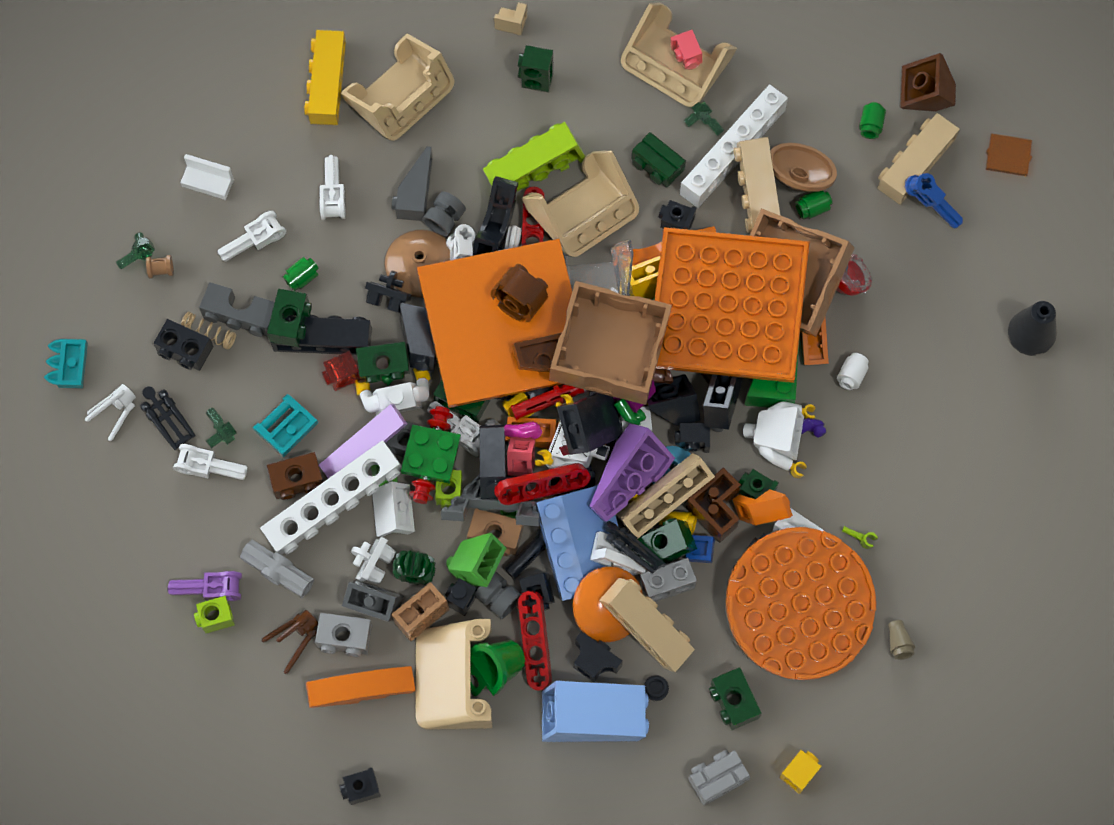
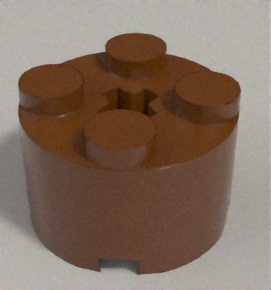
(520, 293)

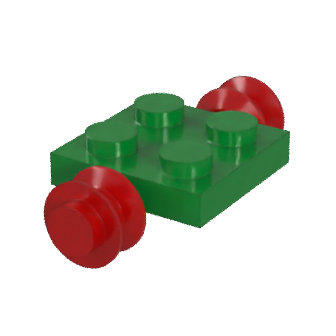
(431, 454)

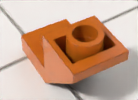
(764, 509)

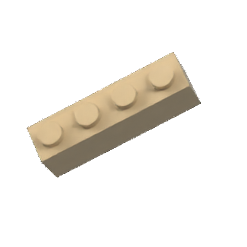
(919, 156)
(756, 178)
(665, 495)
(647, 624)

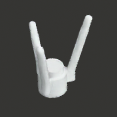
(120, 398)

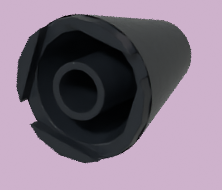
(1034, 329)

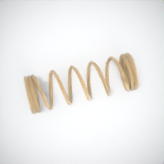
(226, 344)

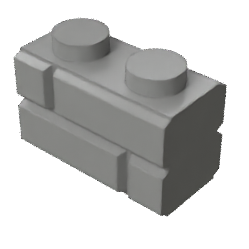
(718, 777)

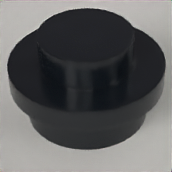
(656, 688)

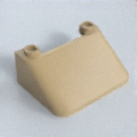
(653, 61)
(589, 208)
(444, 677)

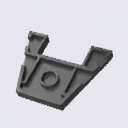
(471, 498)

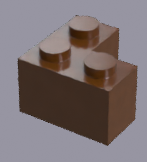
(711, 507)

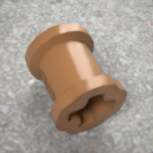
(159, 266)

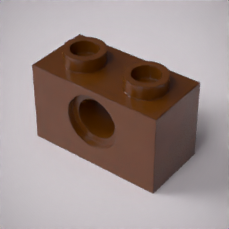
(282, 471)

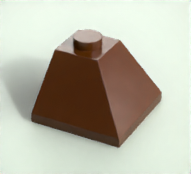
(927, 85)

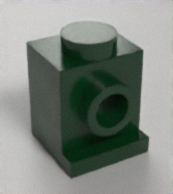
(747, 488)

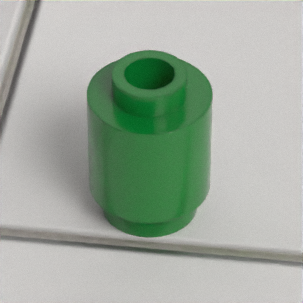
(872, 120)
(813, 204)
(301, 273)

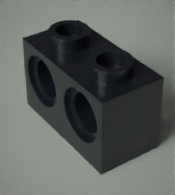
(186, 340)

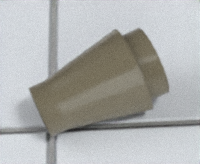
(900, 642)

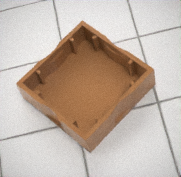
(825, 264)
(610, 343)

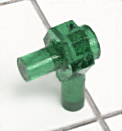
(702, 111)
(140, 250)
(224, 432)

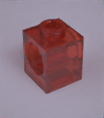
(341, 371)

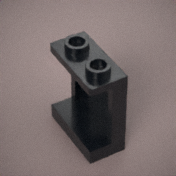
(589, 423)

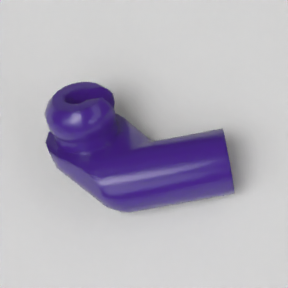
(815, 426)

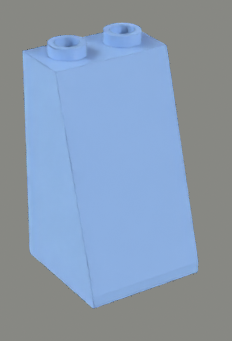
(593, 712)

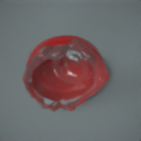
(855, 278)

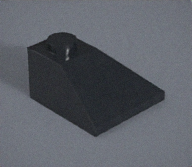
(675, 401)

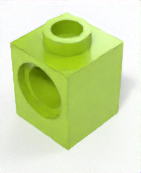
(456, 482)
(224, 619)

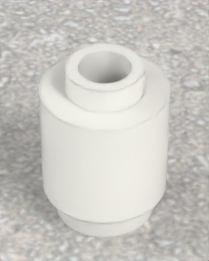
(853, 371)

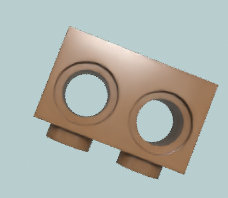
(420, 612)

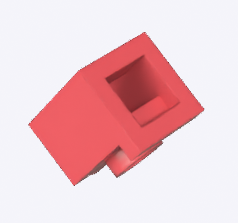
(687, 49)
(521, 456)

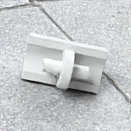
(369, 571)

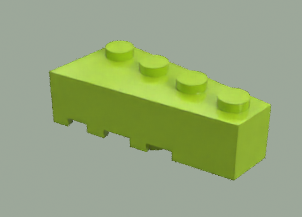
(537, 157)

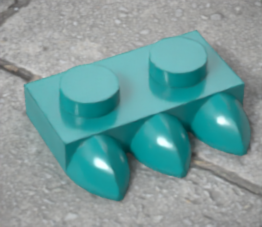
(69, 363)

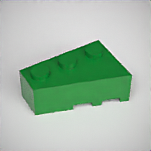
(768, 392)

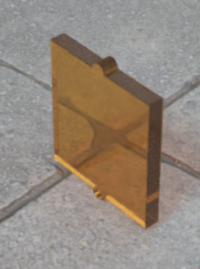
(1009, 154)

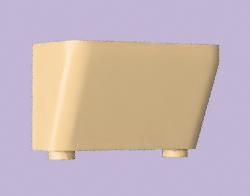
(404, 90)

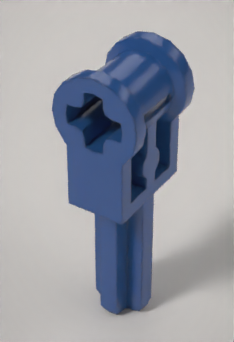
(932, 196)

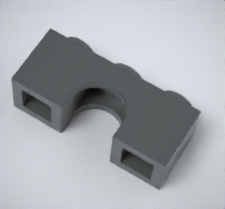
(218, 307)

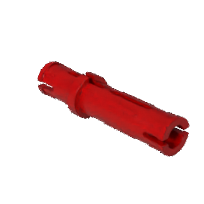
(544, 400)

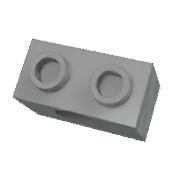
(331, 625)

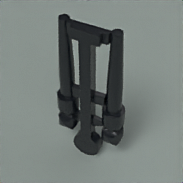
(149, 394)
(633, 544)

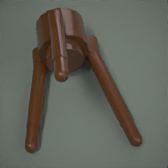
(302, 624)

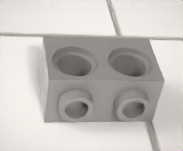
(668, 580)

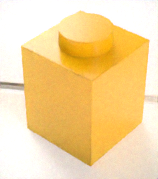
(800, 771)

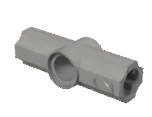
(277, 568)

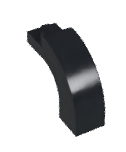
(497, 217)

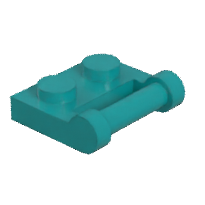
(290, 430)

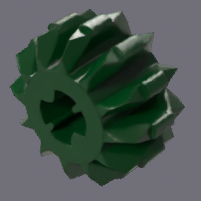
(414, 567)

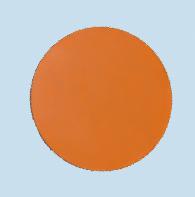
(800, 603)

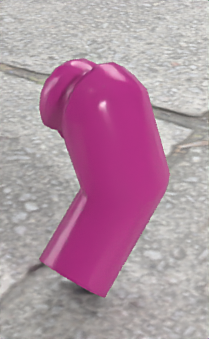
(524, 430)

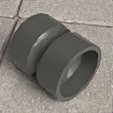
(444, 213)
(499, 596)

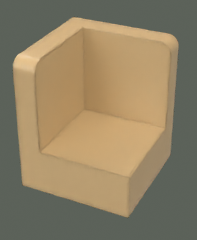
(511, 20)

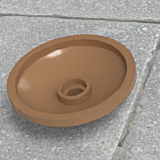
(802, 167)
(402, 256)

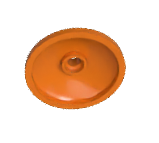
(590, 613)

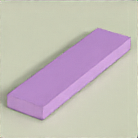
(380, 428)

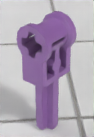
(212, 586)

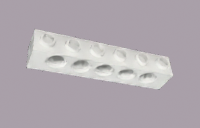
(721, 158)
(276, 528)

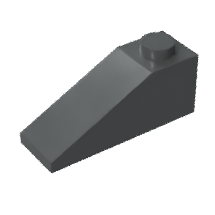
(414, 189)

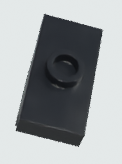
(595, 658)

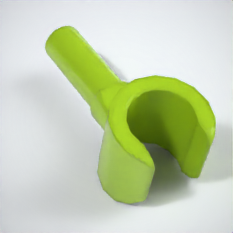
(861, 537)

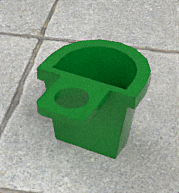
(495, 665)

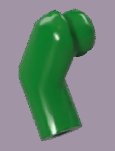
(627, 413)

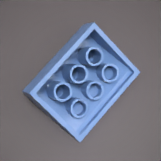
(569, 537)

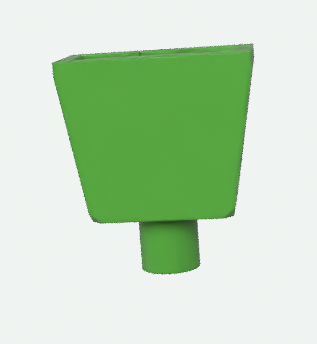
(477, 559)

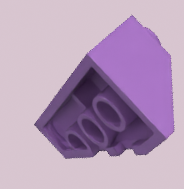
(632, 466)

